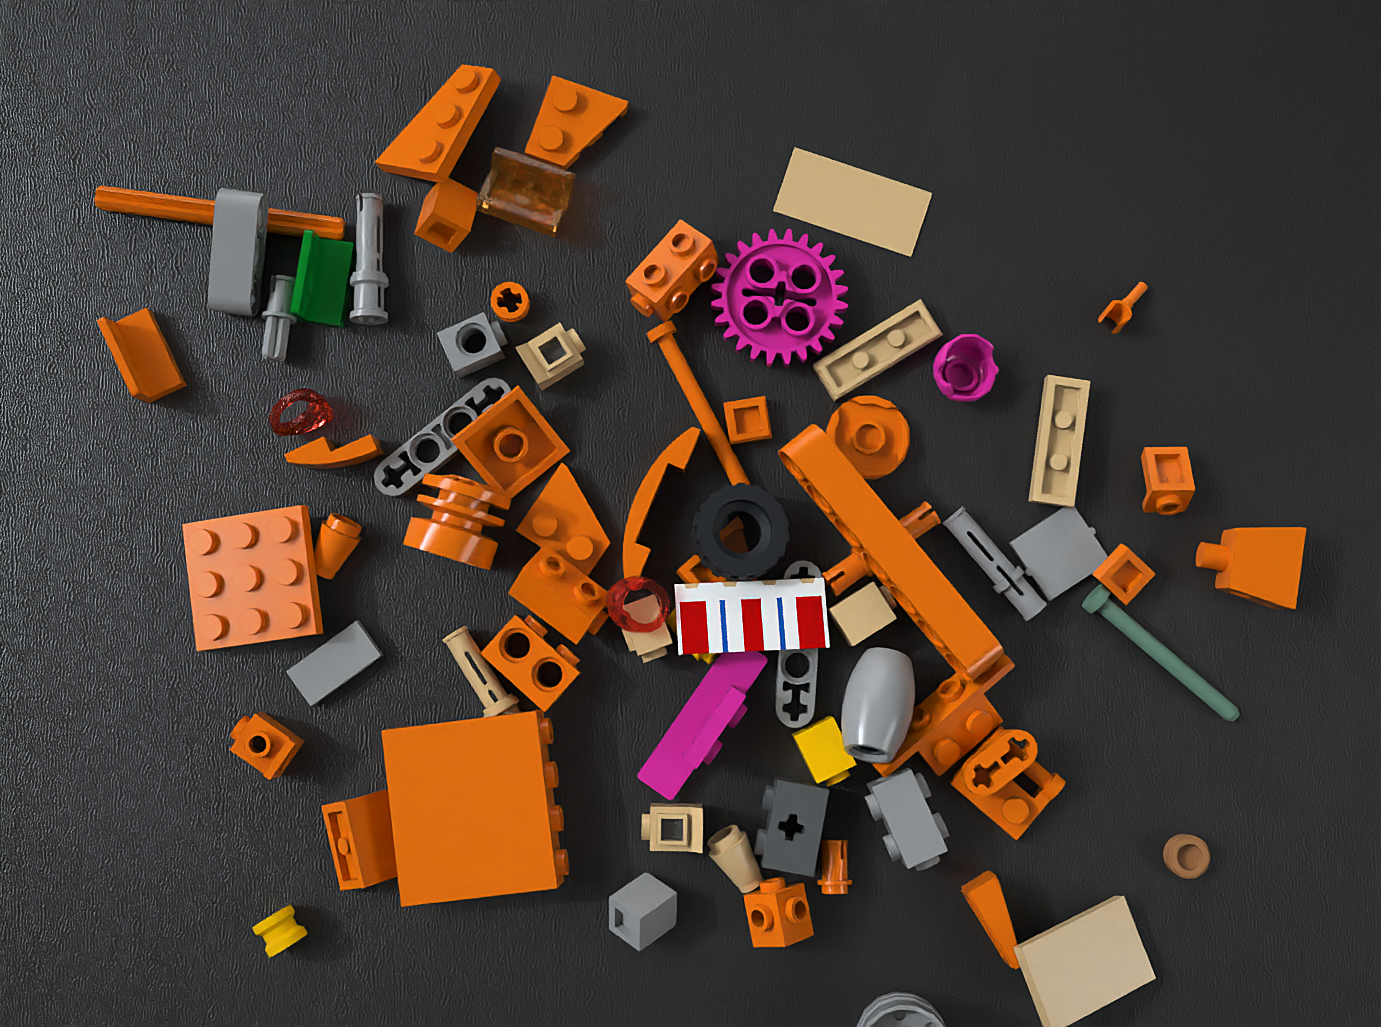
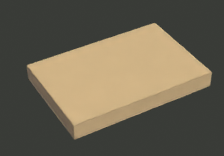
(1084, 963)

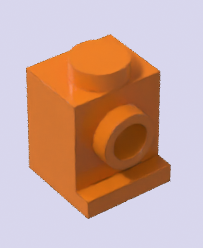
(280, 744)

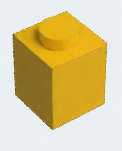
(824, 751)

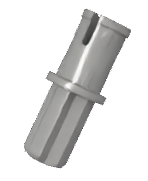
(278, 317)

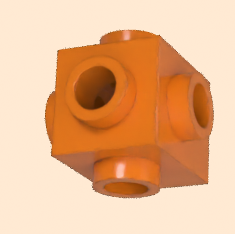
(778, 913)

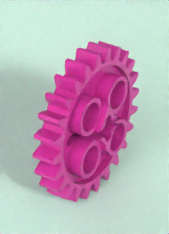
(783, 260)

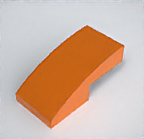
(324, 455)

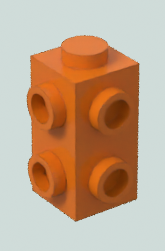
(672, 272)
(561, 595)

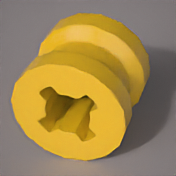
(279, 930)

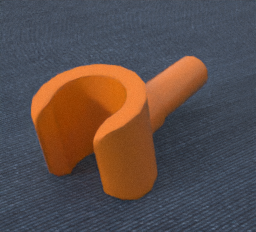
(1121, 310)

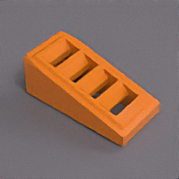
(989, 906)

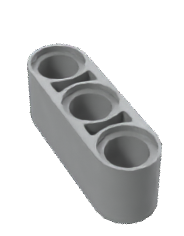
(238, 252)

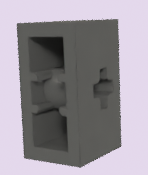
(800, 849)

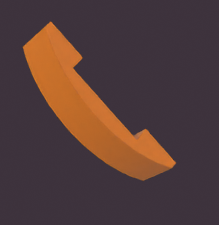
(675, 457)

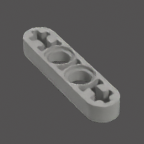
(438, 431)
(785, 696)

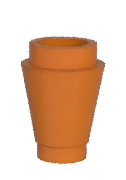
(335, 543)

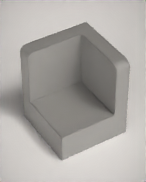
(642, 911)

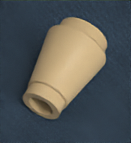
(735, 857)

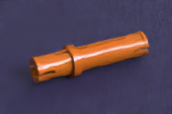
(854, 568)

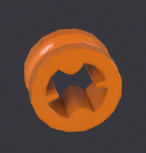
(502, 312)

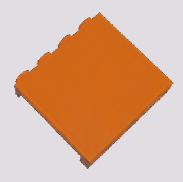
(474, 808)

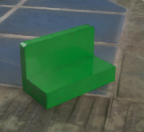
(323, 280)

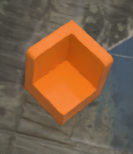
(447, 214)

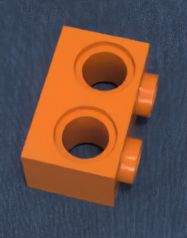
(525, 671)

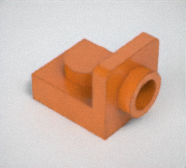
(1167, 479)

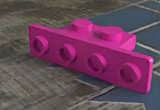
(701, 721)

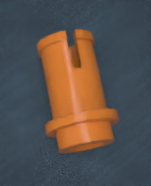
(834, 867)

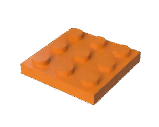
(252, 578)

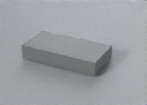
(334, 663)

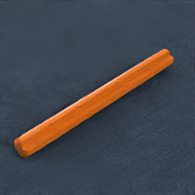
(202, 212)

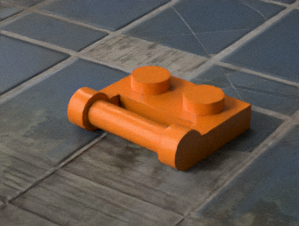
(1011, 805)

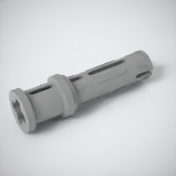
(369, 277)

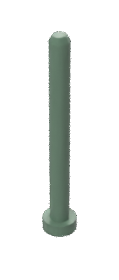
(1099, 601)

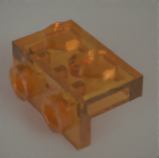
(526, 192)

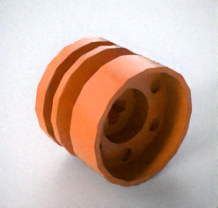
(457, 520)

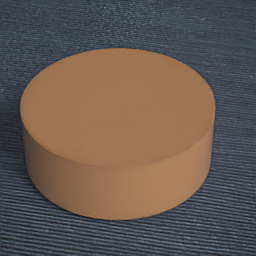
(1186, 856)

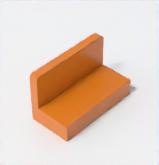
(142, 355)
(361, 840)

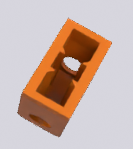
(1257, 564)

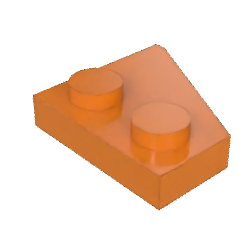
(571, 121)
(566, 523)

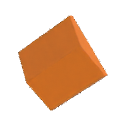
(510, 444)

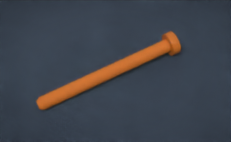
(697, 400)

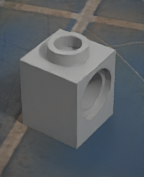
(455, 337)

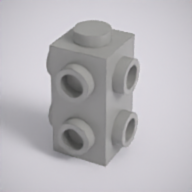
(912, 829)

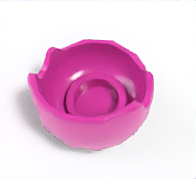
(965, 368)

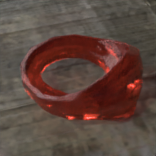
(316, 415)
(622, 618)

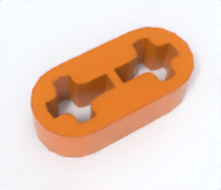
(1006, 769)

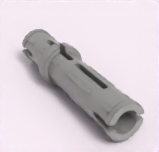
(1029, 601)

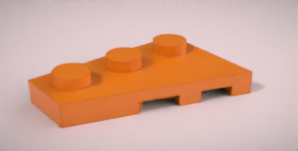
(442, 127)

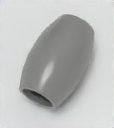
(878, 705)

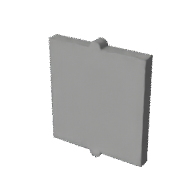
(1059, 552)

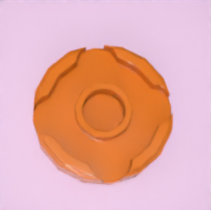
(870, 435)

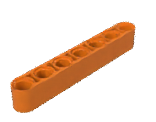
(891, 553)

